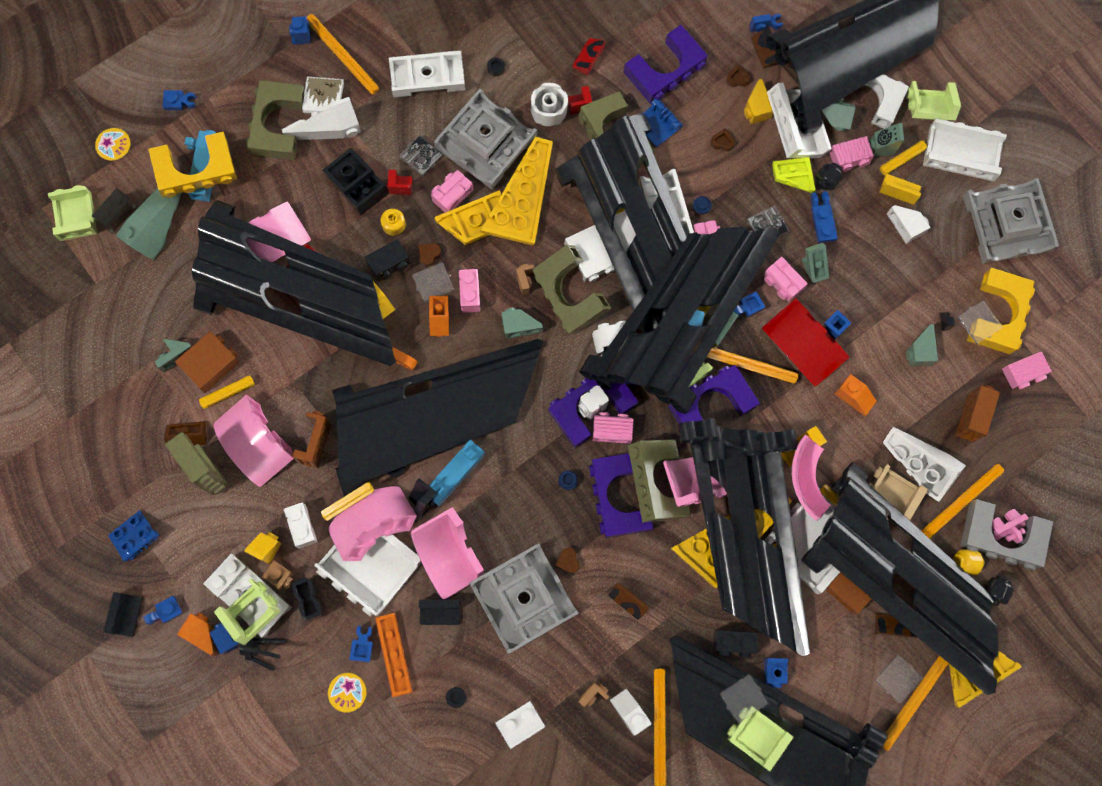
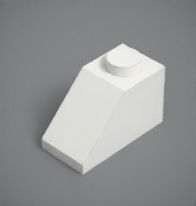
(908, 222)
(630, 712)

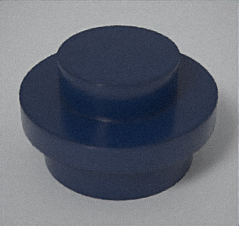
(702, 205)
(568, 480)

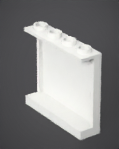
(805, 532)
(374, 578)

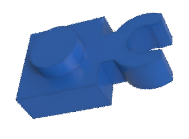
(176, 100)
(362, 648)

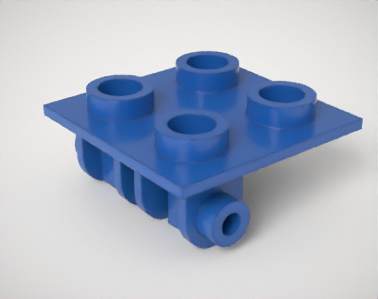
(662, 122)
(132, 536)

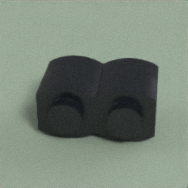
(309, 604)

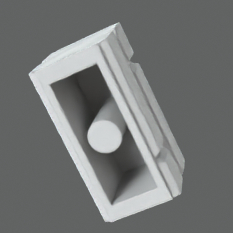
(592, 403)
(300, 525)

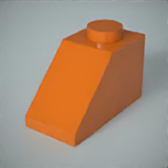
(438, 316)
(856, 395)
(197, 631)

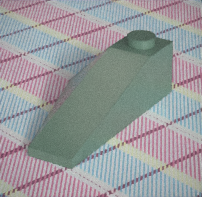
(149, 224)

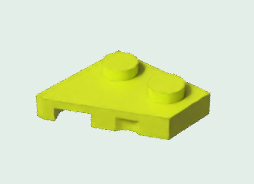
(795, 173)

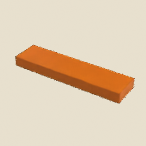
(394, 655)

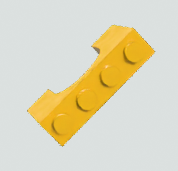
(218, 171)
(1017, 293)

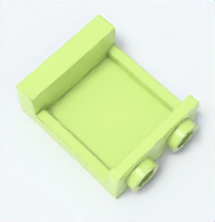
(934, 104)
(73, 213)
(760, 739)

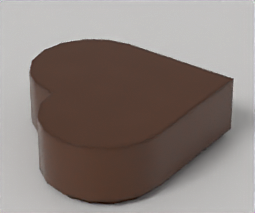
(737, 77)
(723, 141)
(429, 253)
(568, 561)

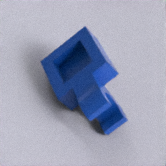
(762, 22)
(750, 305)
(166, 611)

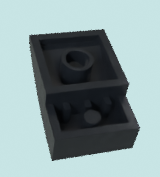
(356, 181)

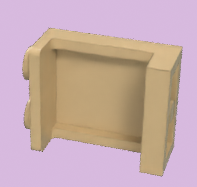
(898, 491)

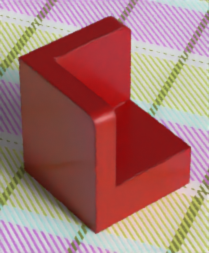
(576, 101)
(399, 184)

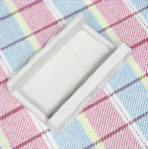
(795, 143)
(964, 149)
(593, 251)

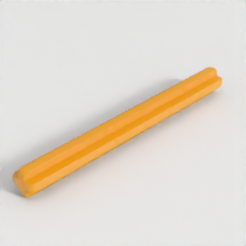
(342, 54)
(753, 365)
(963, 500)
(914, 702)
(659, 728)

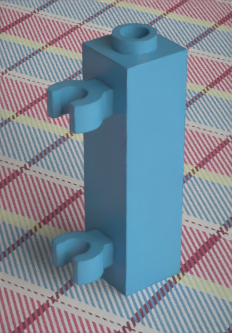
(200, 162)
(456, 471)

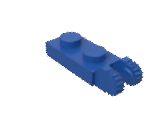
(823, 218)

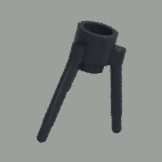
(252, 649)

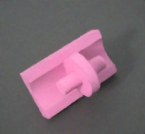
(1013, 529)

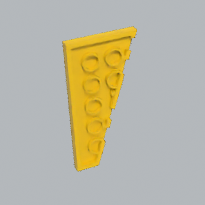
(520, 204)
(697, 550)

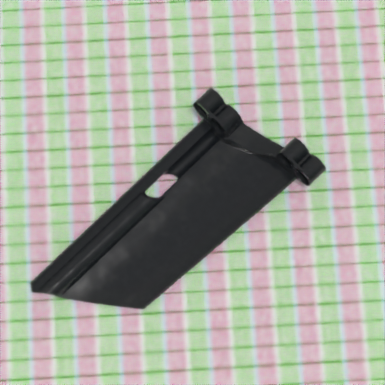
(839, 61)
(467, 399)
(817, 755)

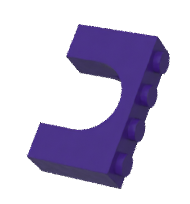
(654, 84)
(729, 383)
(565, 411)
(614, 522)

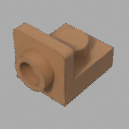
(523, 280)
(278, 576)
(589, 695)

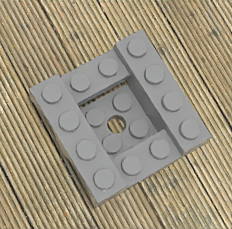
(471, 149)
(1021, 236)
(519, 622)

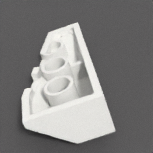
(333, 123)
(924, 462)

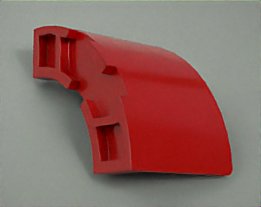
(805, 342)

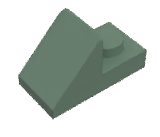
(816, 263)
(167, 359)

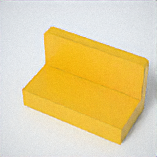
(900, 189)

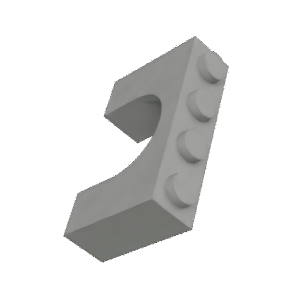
(979, 537)

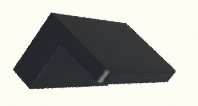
(422, 497)
(439, 612)
(123, 614)

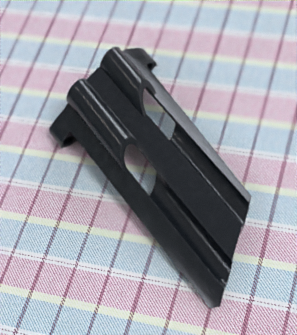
(608, 180)
(701, 273)
(334, 298)
(752, 576)
(948, 605)

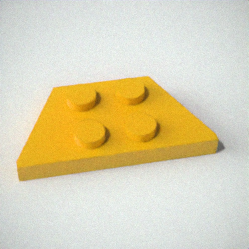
(469, 219)
(966, 691)

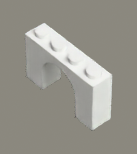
(890, 98)

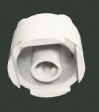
(549, 104)
(605, 335)

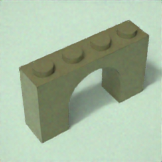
(269, 98)
(602, 111)
(551, 276)
(197, 464)
(652, 503)

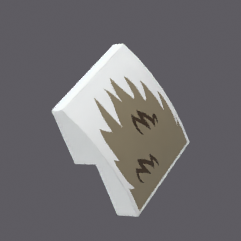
(320, 93)

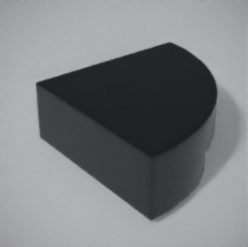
(946, 321)

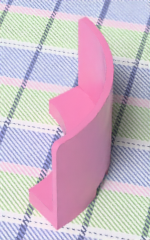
(283, 223)
(251, 443)
(804, 478)
(684, 482)
(376, 515)
(445, 554)

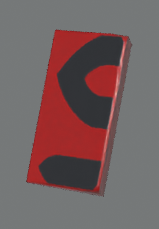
(589, 55)

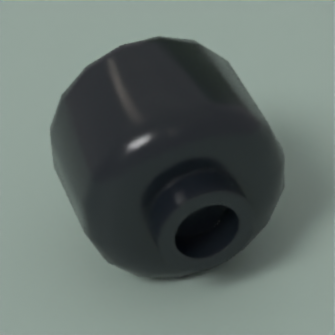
(829, 176)
(1000, 590)

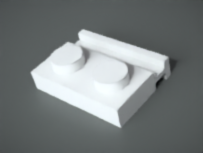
(520, 724)

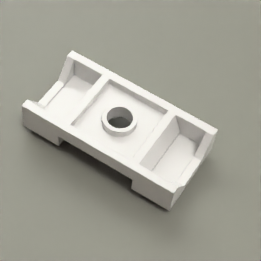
(408, 76)
(674, 189)
(231, 582)

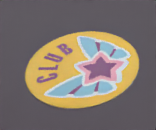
(112, 144)
(347, 692)

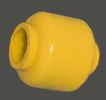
(393, 222)
(969, 561)

